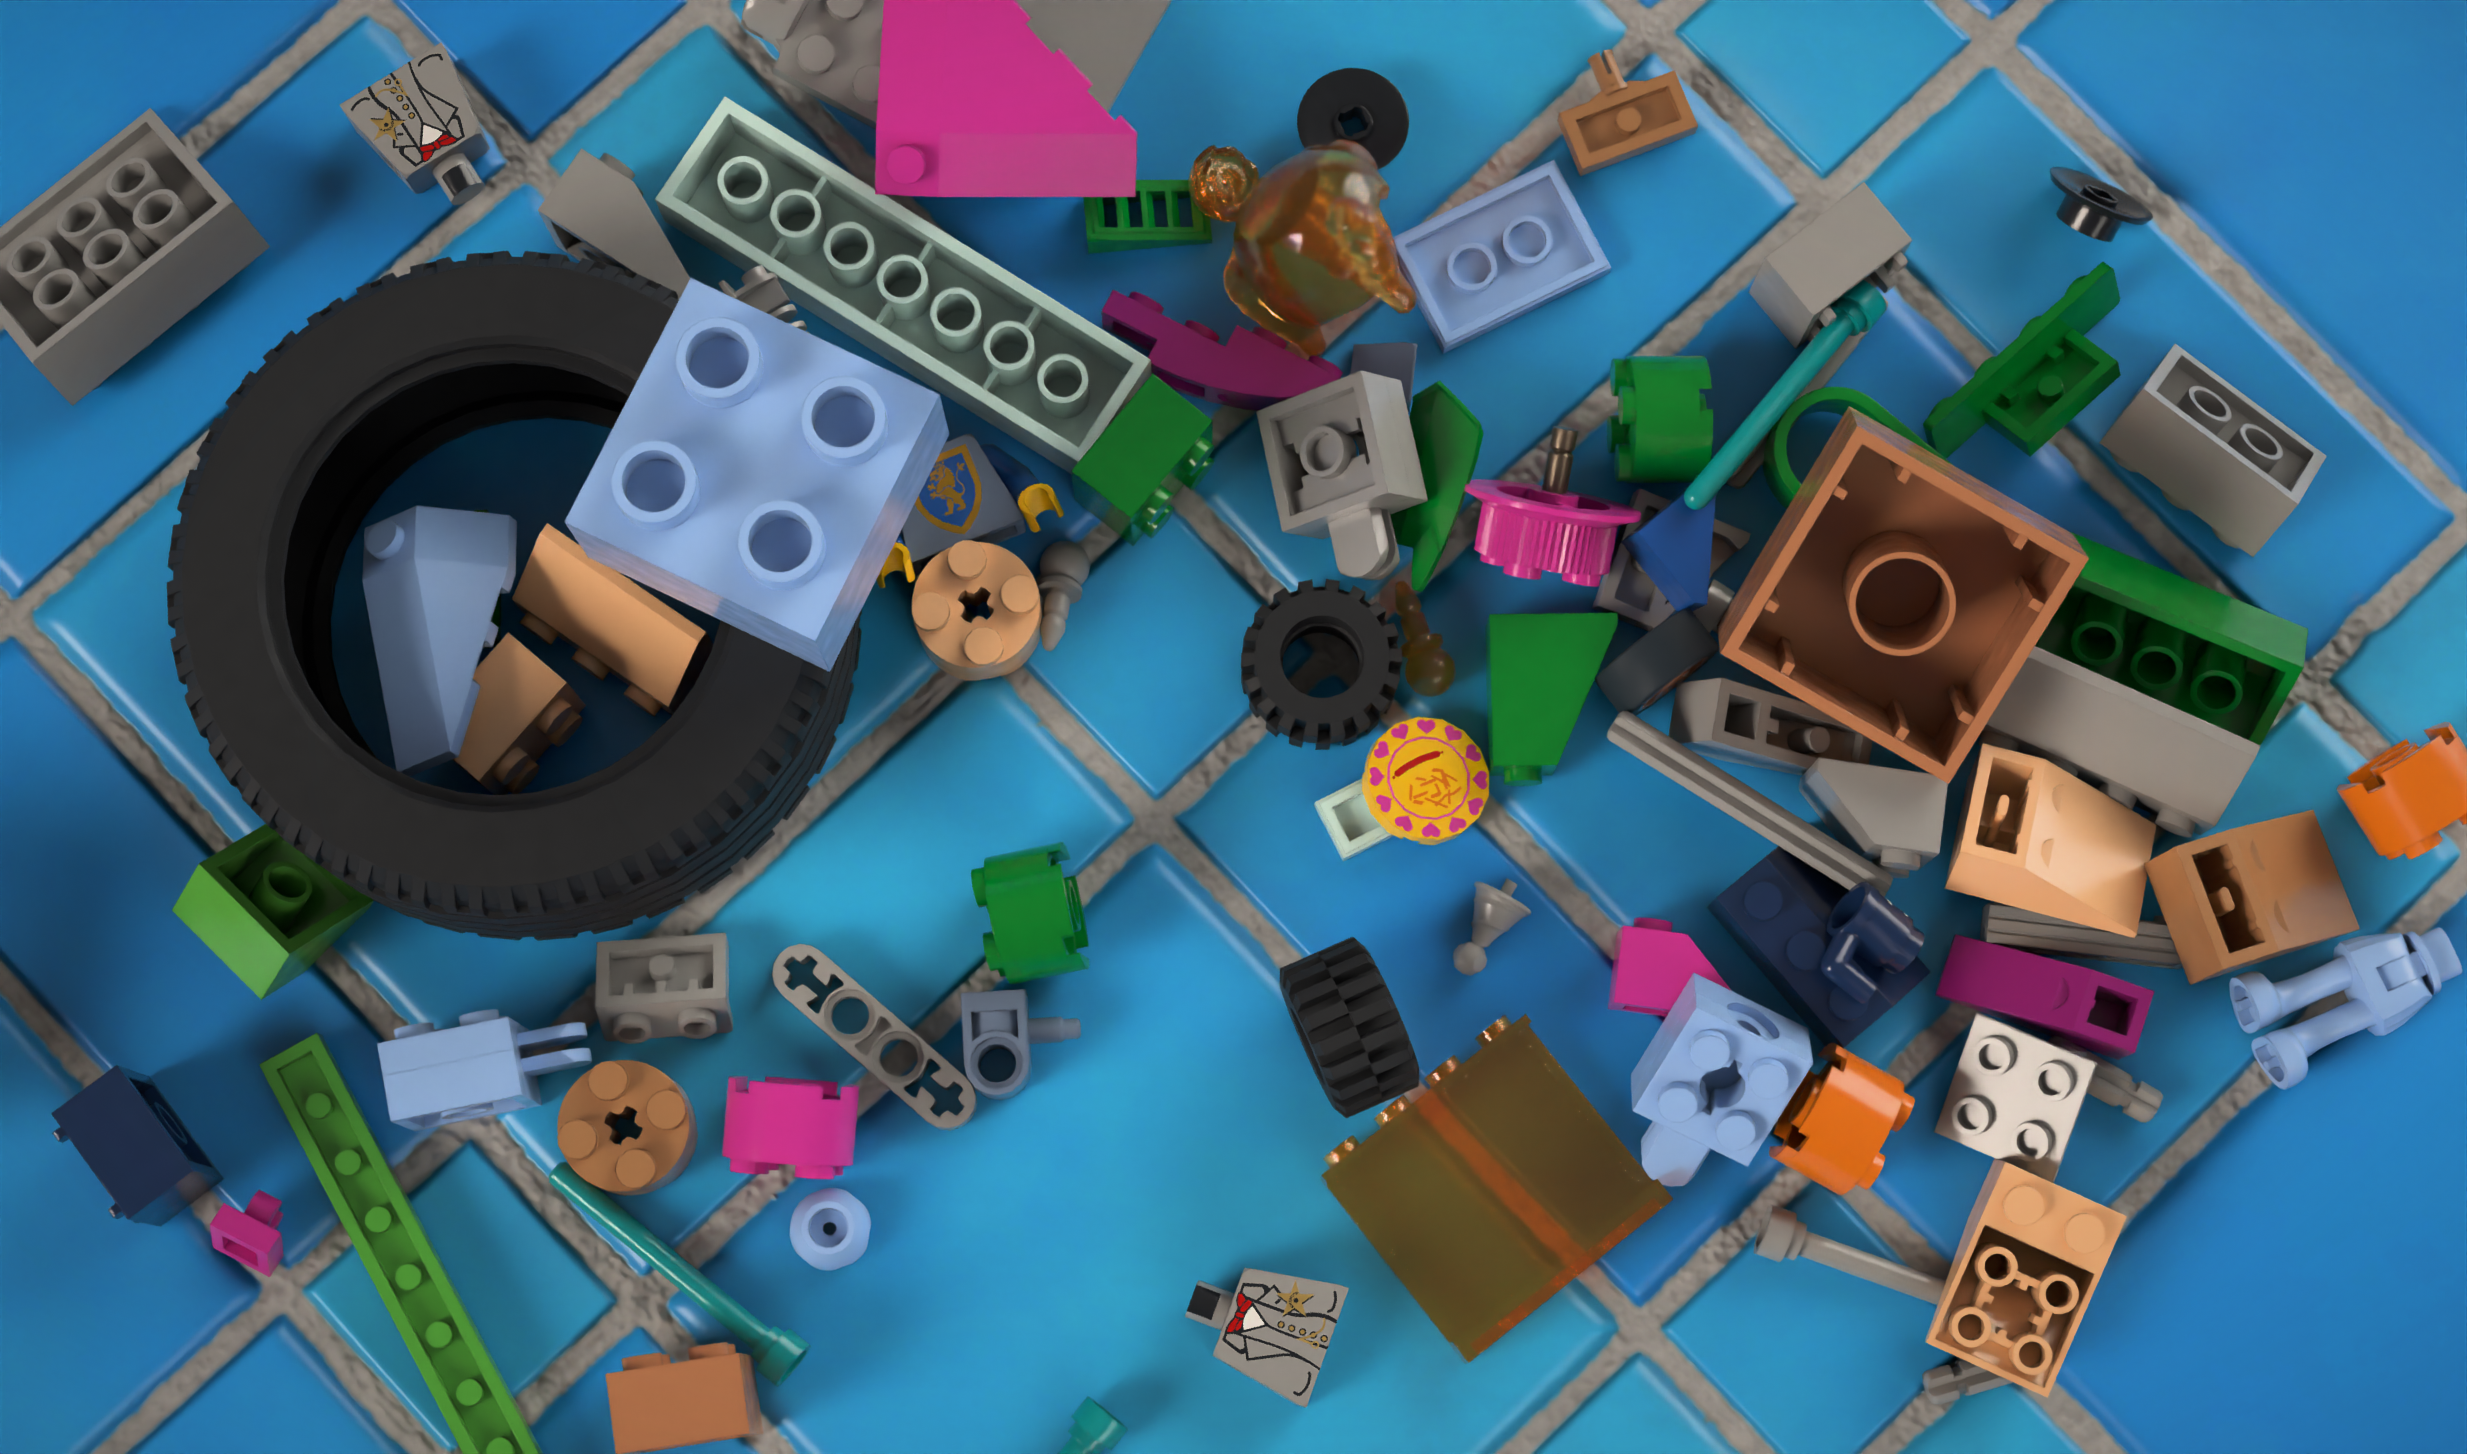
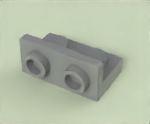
(663, 987)

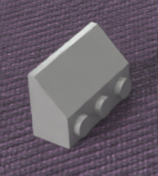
(2213, 451)

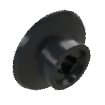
(1360, 95)
(2094, 205)

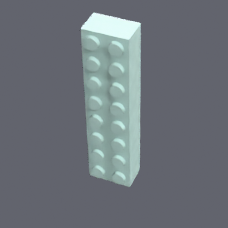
(901, 286)

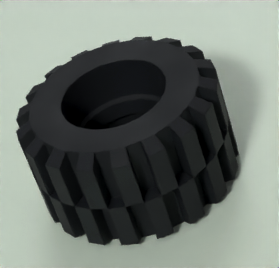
(1329, 612)
(1349, 1027)

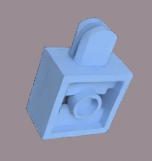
(472, 1068)
(1692, 1074)

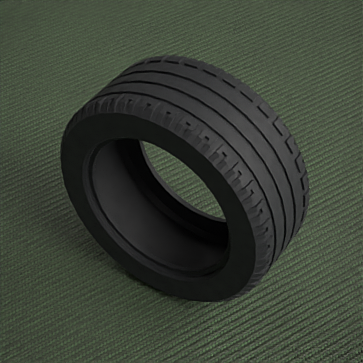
(258, 574)

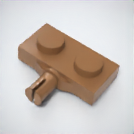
(1625, 117)

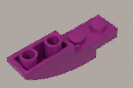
(1244, 374)

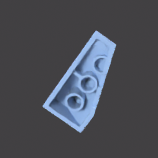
(430, 609)

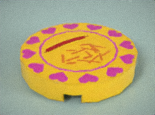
(1425, 780)

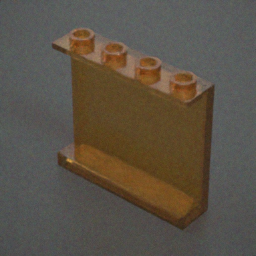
(1491, 1187)

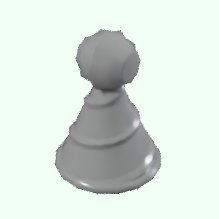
(1492, 916)

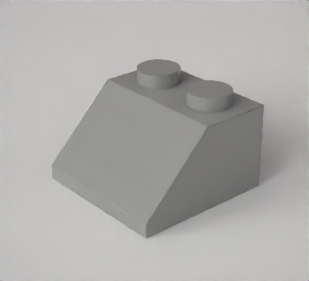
(1879, 811)

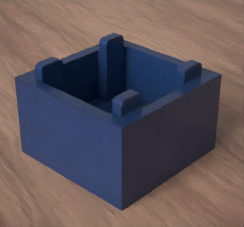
(136, 1147)

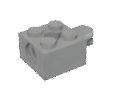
(1331, 490)

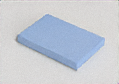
(1499, 256)

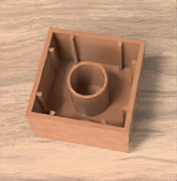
(1900, 595)

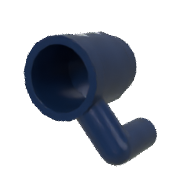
(1874, 930)

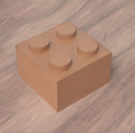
(684, 1402)

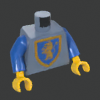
(968, 496)

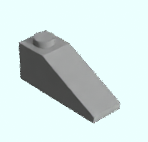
(1759, 728)

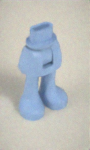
(2385, 986)

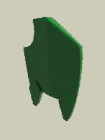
(1447, 451)

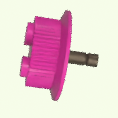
(1548, 525)

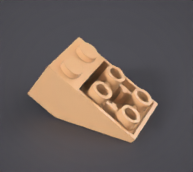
(2049, 844)
(2023, 1276)

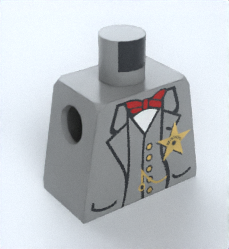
(423, 125)
(1272, 1328)

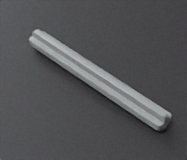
(1745, 804)

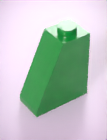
(1537, 686)

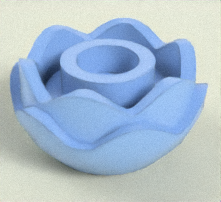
(848, 1240)

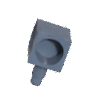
(1003, 1022)

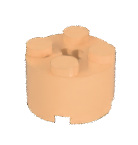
(966, 576)

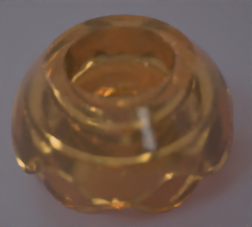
(1221, 182)

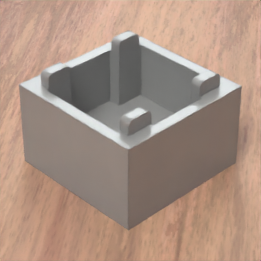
(1825, 260)

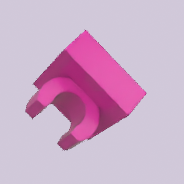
(250, 1235)

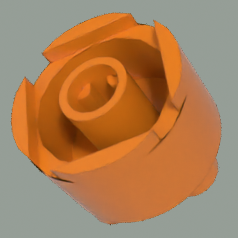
(2410, 793)
(1841, 1121)

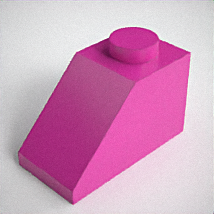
(1654, 967)

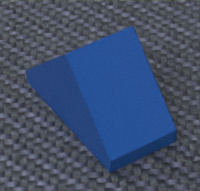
(1676, 551)

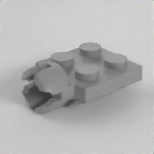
(825, 48)

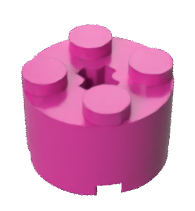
(790, 1124)

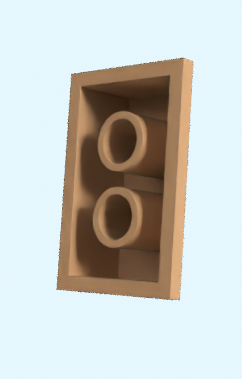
(610, 623)

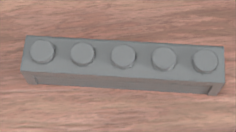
(2058, 937)

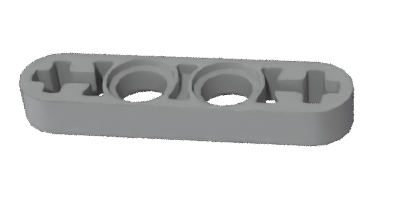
(869, 1043)

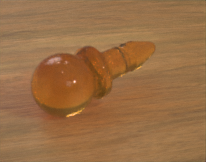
(1429, 668)

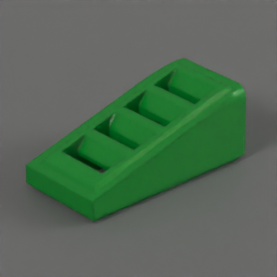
(1124, 238)

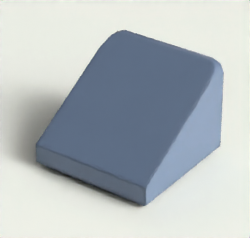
(1388, 360)

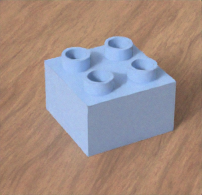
(759, 474)

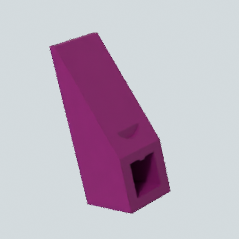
(2046, 995)

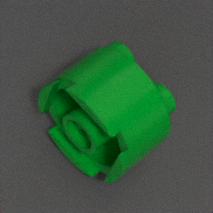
(1661, 419)
(1032, 914)

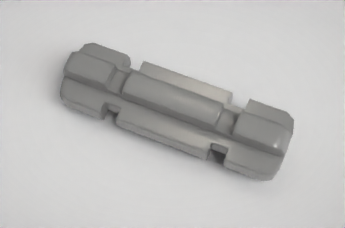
(2116, 1087)
(1946, 1383)

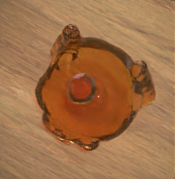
(1315, 245)

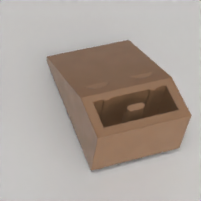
(2250, 895)

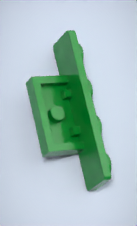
(2037, 378)

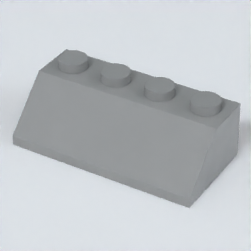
(2121, 742)

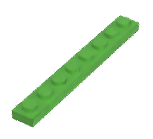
(397, 1251)

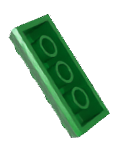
(2177, 642)

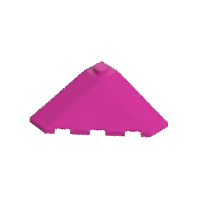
(989, 109)

